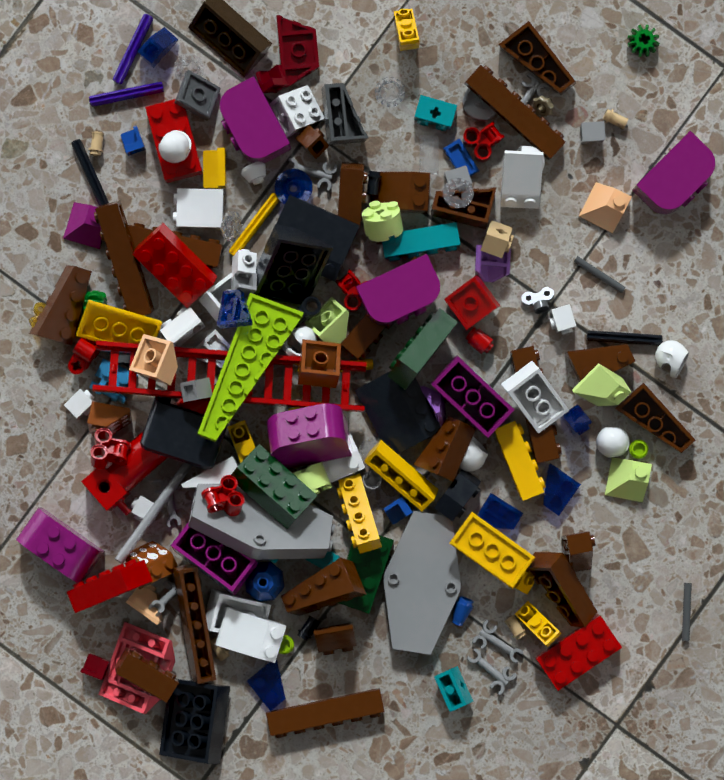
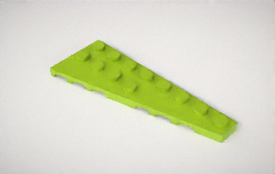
(246, 360)

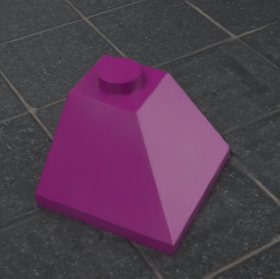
(83, 227)

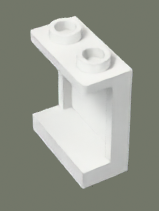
(198, 208)

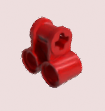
(485, 140)
(350, 289)
(83, 352)
(109, 449)
(221, 498)

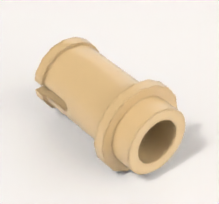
(615, 119)
(96, 144)
(515, 627)
(222, 653)

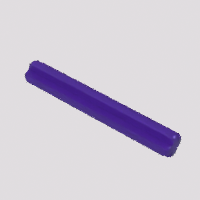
(132, 49)
(125, 94)

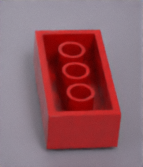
(166, 118)
(174, 265)
(109, 584)
(578, 652)

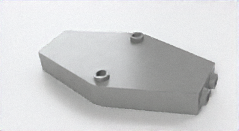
(260, 534)
(421, 582)

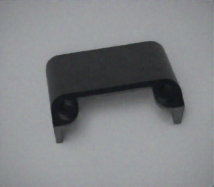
(174, 432)

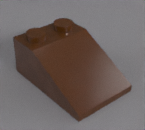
(406, 189)
(335, 638)

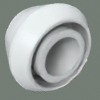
(254, 172)

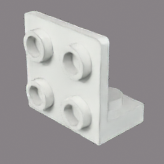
(296, 110)

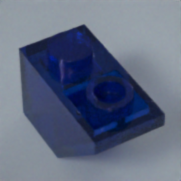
(157, 47)
(576, 420)

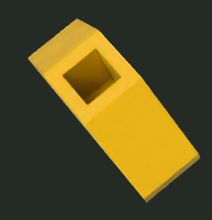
(406, 29)
(241, 439)
(538, 624)

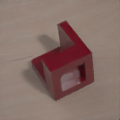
(271, 80)
(95, 666)

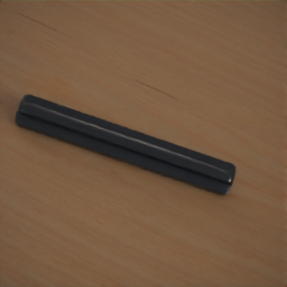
(89, 172)
(620, 337)

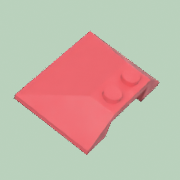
(152, 648)

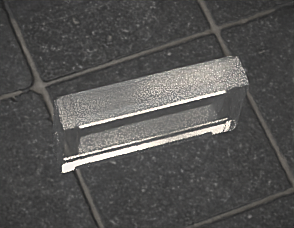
(429, 154)

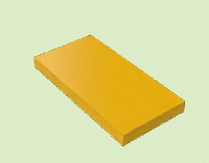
(115, 325)
(492, 550)

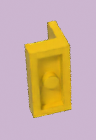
(214, 168)

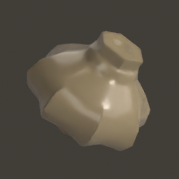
(543, 106)

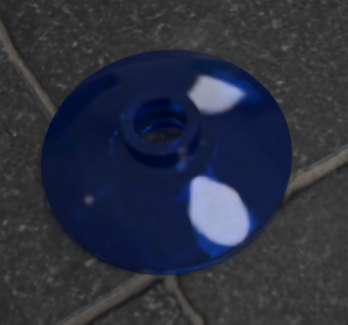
(290, 178)

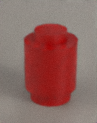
(479, 340)

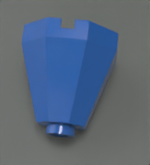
(274, 579)

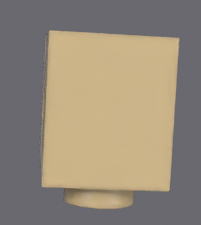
(497, 239)

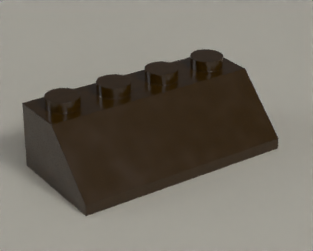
(229, 35)

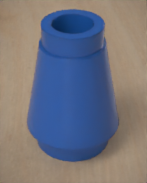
(462, 609)

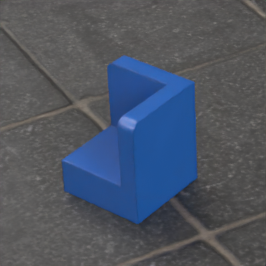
(133, 141)
(397, 510)

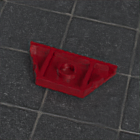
(297, 49)

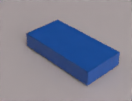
(460, 157)

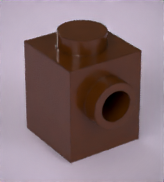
(312, 141)

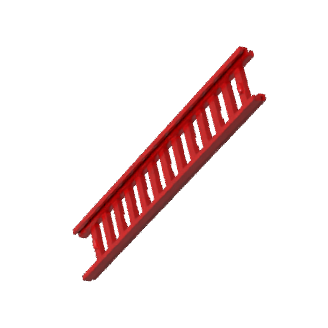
(212, 356)

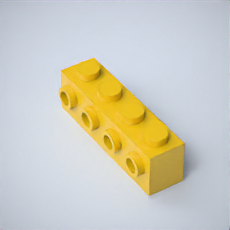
(519, 461)
(401, 475)
(359, 513)

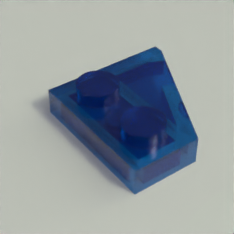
(233, 310)
(558, 489)
(499, 513)
(268, 685)

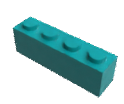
(422, 240)

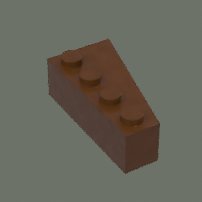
(535, 55)
(63, 307)
(652, 415)
(562, 587)
(325, 588)

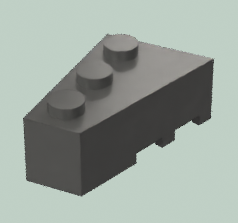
(340, 117)

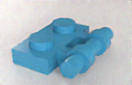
(122, 380)

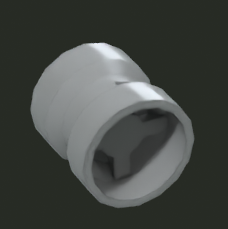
(372, 480)

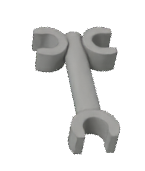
(534, 87)
(325, 177)
(170, 503)
(159, 604)
(485, 634)
(501, 679)

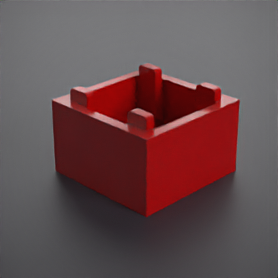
(472, 302)

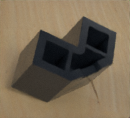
(458, 494)

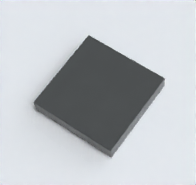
(197, 95)

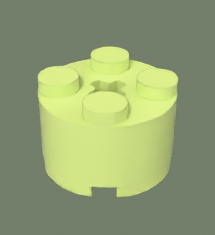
(382, 221)
(314, 478)

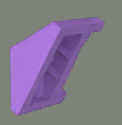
(491, 267)
(436, 402)

